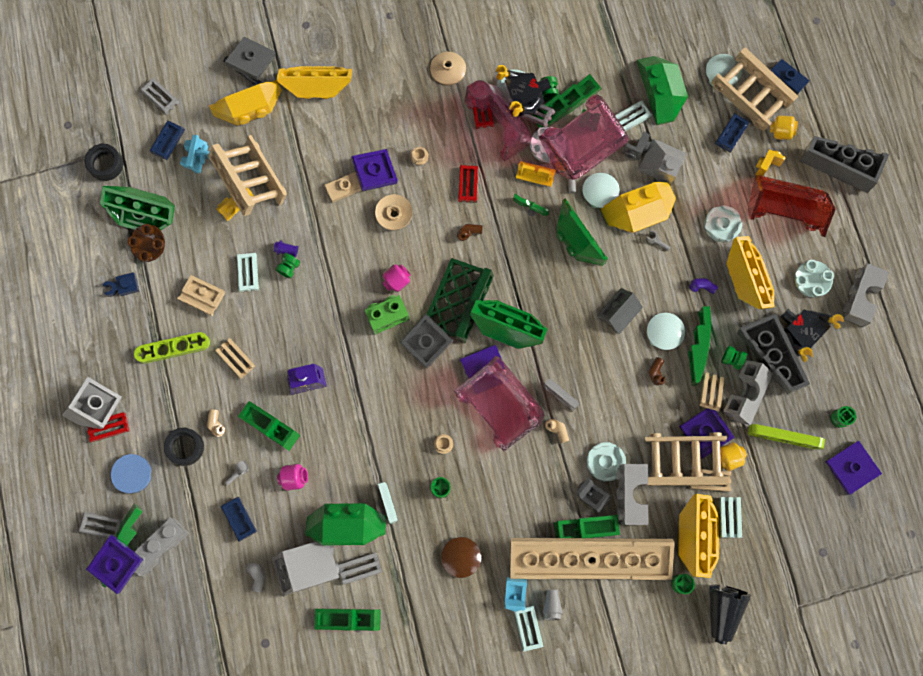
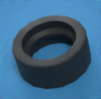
(95, 152)
(173, 435)

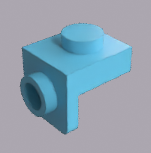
(515, 594)

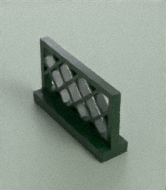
(478, 293)

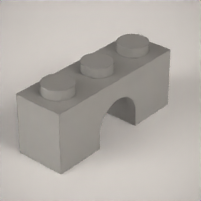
(858, 308)
(755, 382)
(629, 477)
(166, 537)

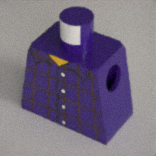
(305, 378)

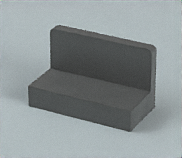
(620, 310)

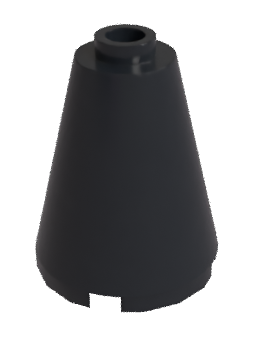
(726, 611)

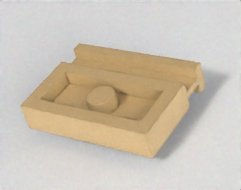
(201, 295)

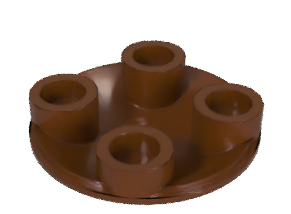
(147, 243)
(461, 557)

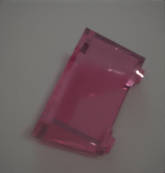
(487, 95)
(584, 140)
(501, 402)

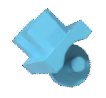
(197, 154)

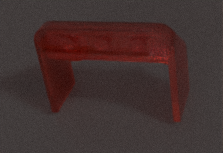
(791, 201)

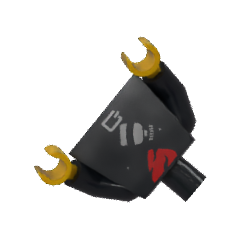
(524, 90)
(807, 329)

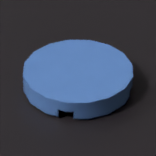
(131, 474)

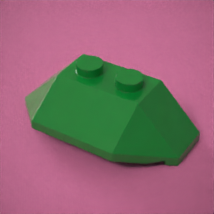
(663, 88)
(136, 207)
(577, 237)
(507, 324)
(345, 524)

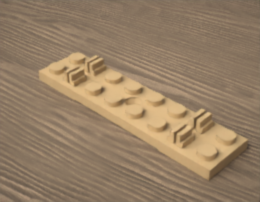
(569, 558)

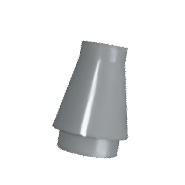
(552, 606)

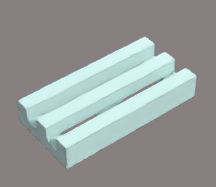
(637, 121)
(249, 287)
(730, 500)
(388, 502)
(532, 646)

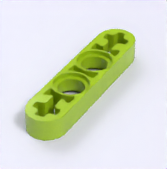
(172, 348)
(786, 436)

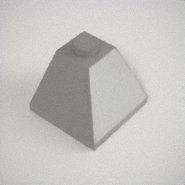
(662, 161)
(92, 405)

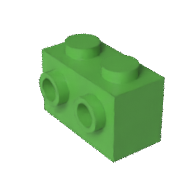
(387, 314)

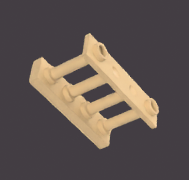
(764, 76)
(237, 187)
(677, 477)

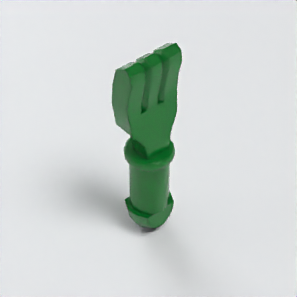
(533, 206)

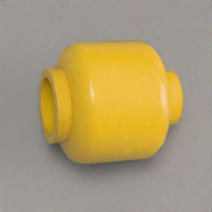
(784, 127)
(732, 456)

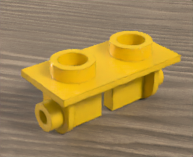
(535, 174)
(228, 207)

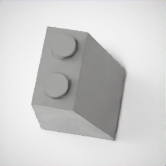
(305, 567)

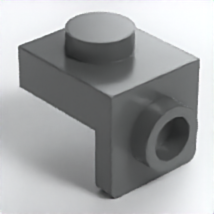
(635, 152)
(592, 495)

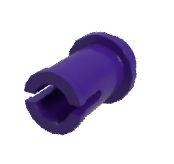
(281, 248)

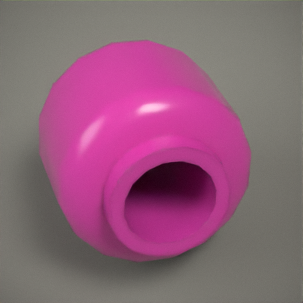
(396, 278)
(292, 477)

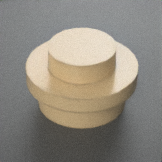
(419, 156)
(443, 444)

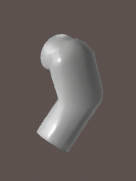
(258, 575)

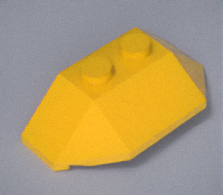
(314, 80)
(247, 104)
(640, 207)
(750, 274)
(699, 536)

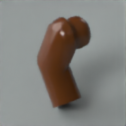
(467, 230)
(654, 372)

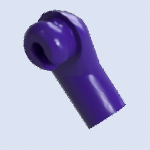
(703, 283)

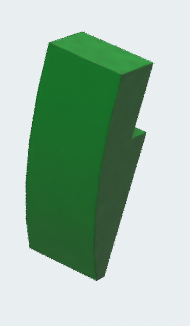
(269, 425)
(587, 527)
(347, 619)

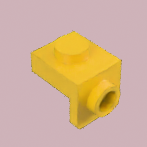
(771, 157)

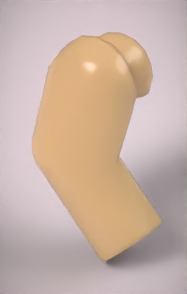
(213, 425)
(559, 428)

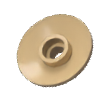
(448, 75)
(391, 204)

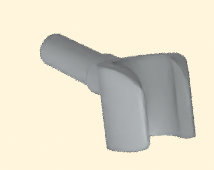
(656, 240)
(242, 468)

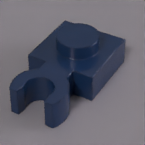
(124, 284)

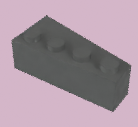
(845, 163)
(773, 349)

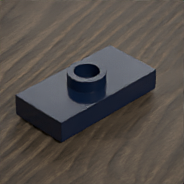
(790, 76)
(732, 133)
(167, 140)
(238, 519)

